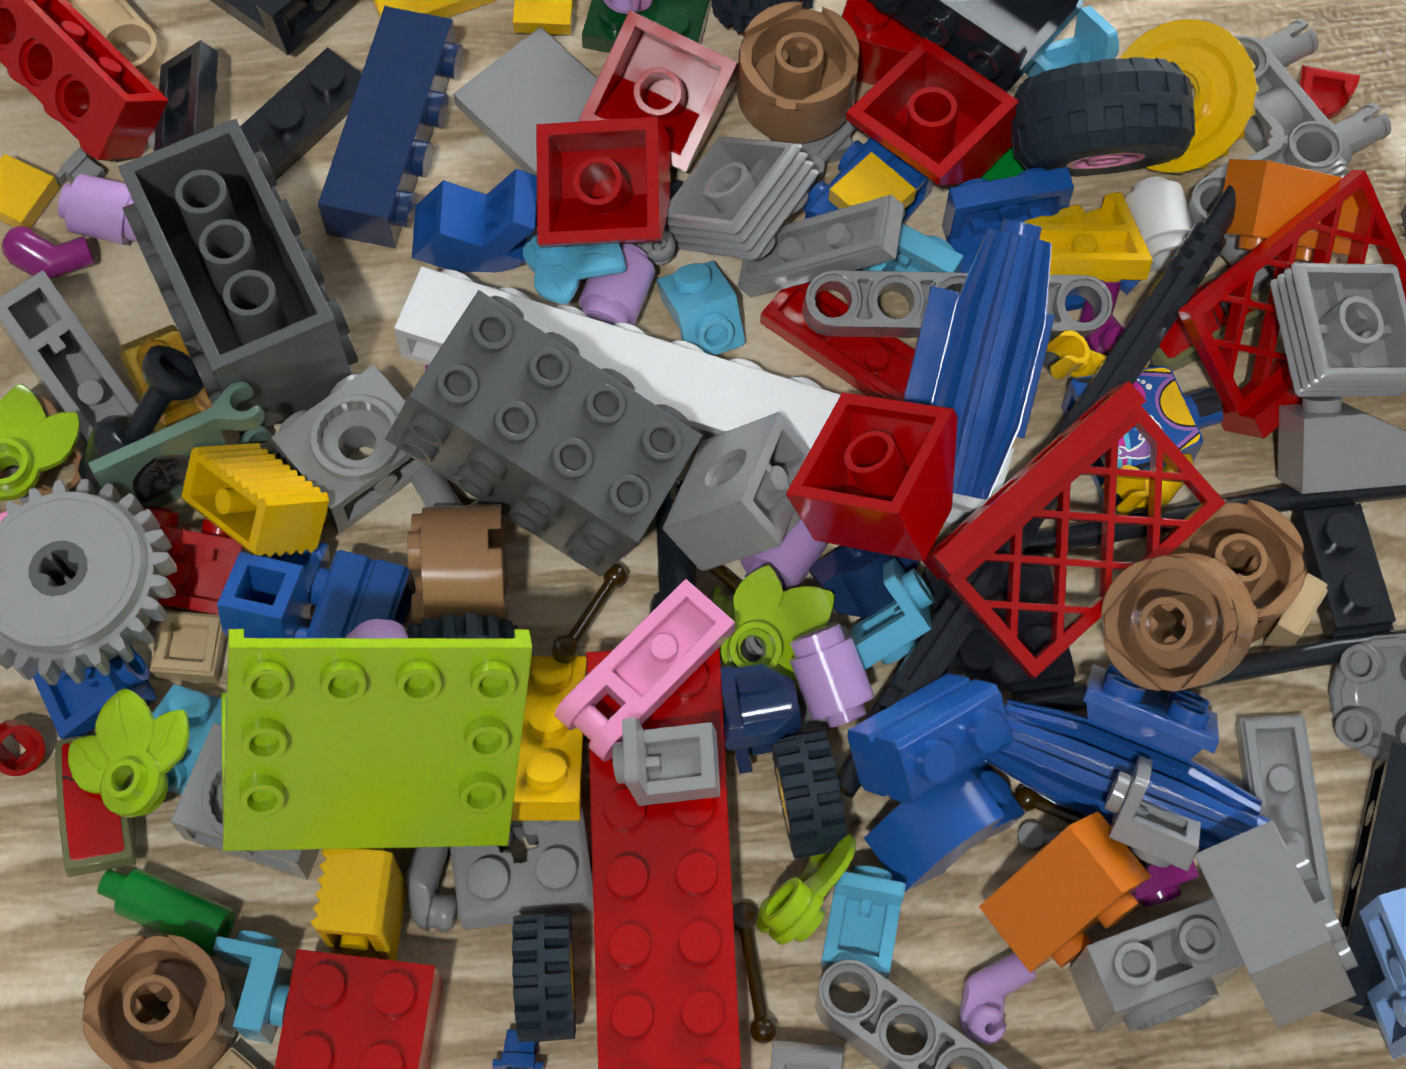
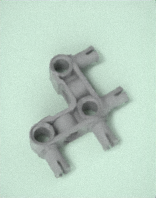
(1288, 128)

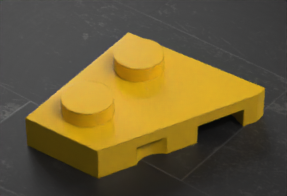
(1097, 242)

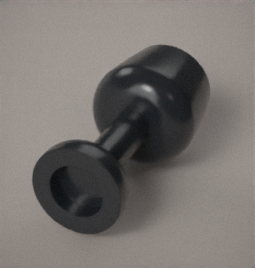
(169, 377)

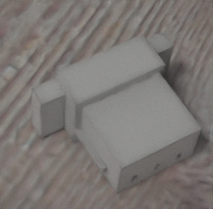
(77, 164)

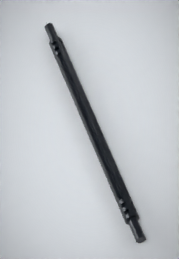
(1123, 363)

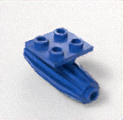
(987, 351)
(1078, 756)

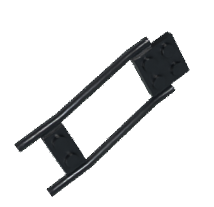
(1335, 552)

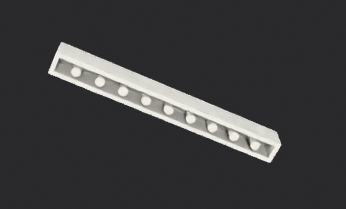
(703, 387)

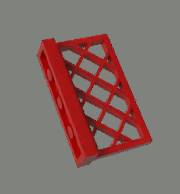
(1256, 405)
(1035, 487)

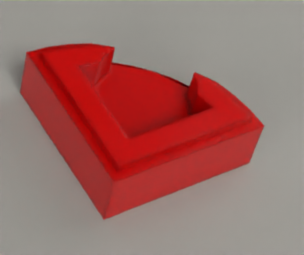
(1328, 88)

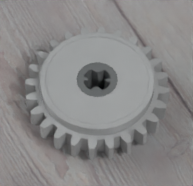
(107, 604)

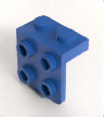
(985, 203)

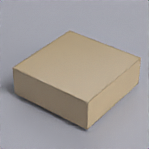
(1298, 615)
(188, 648)

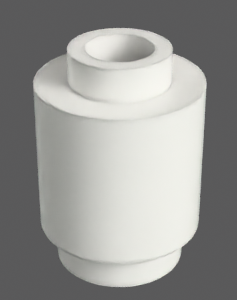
(1161, 217)

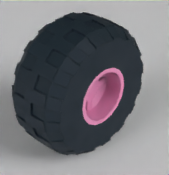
(1104, 116)

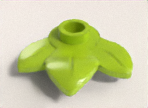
(32, 440)
(774, 619)
(129, 747)
(796, 905)

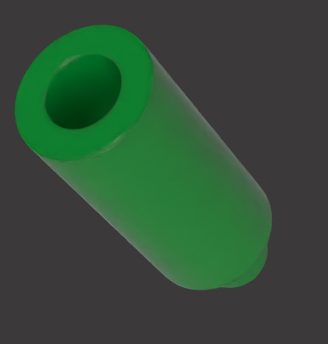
(167, 907)

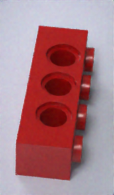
(79, 77)

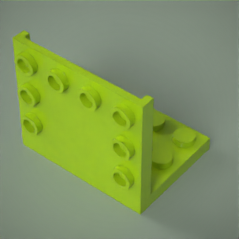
(371, 741)

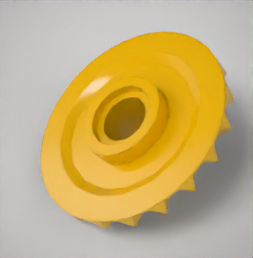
(1221, 80)

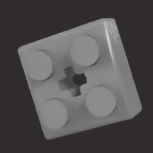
(740, 197)
(1343, 328)
(552, 879)

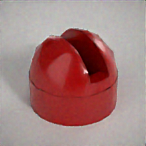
(29, 739)

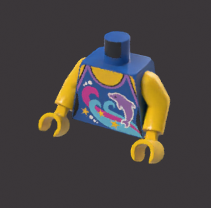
(1174, 413)

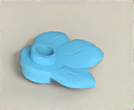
(562, 267)

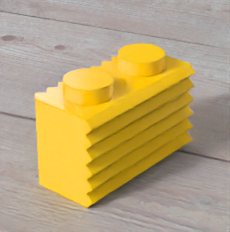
(255, 499)
(360, 903)

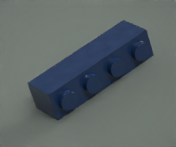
(390, 128)

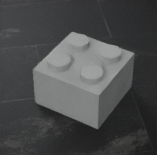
(1280, 922)

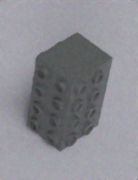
(237, 272)
(544, 434)

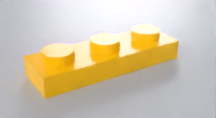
(550, 753)

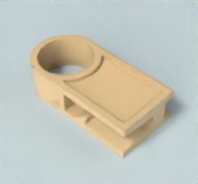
(120, 25)

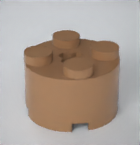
(797, 72)
(1262, 552)
(459, 560)
(1140, 622)
(138, 977)

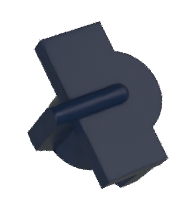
(856, 579)
(757, 711)

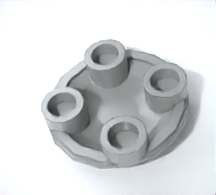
(1371, 695)

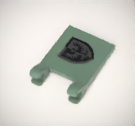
(158, 464)

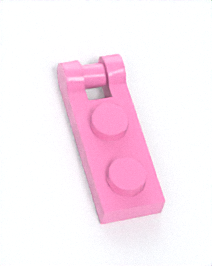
(647, 666)

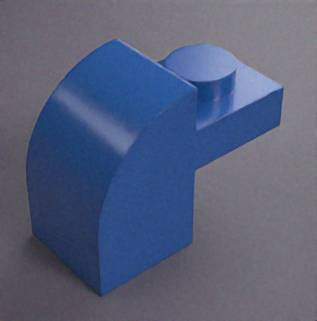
(475, 229)
(270, 593)
(935, 831)

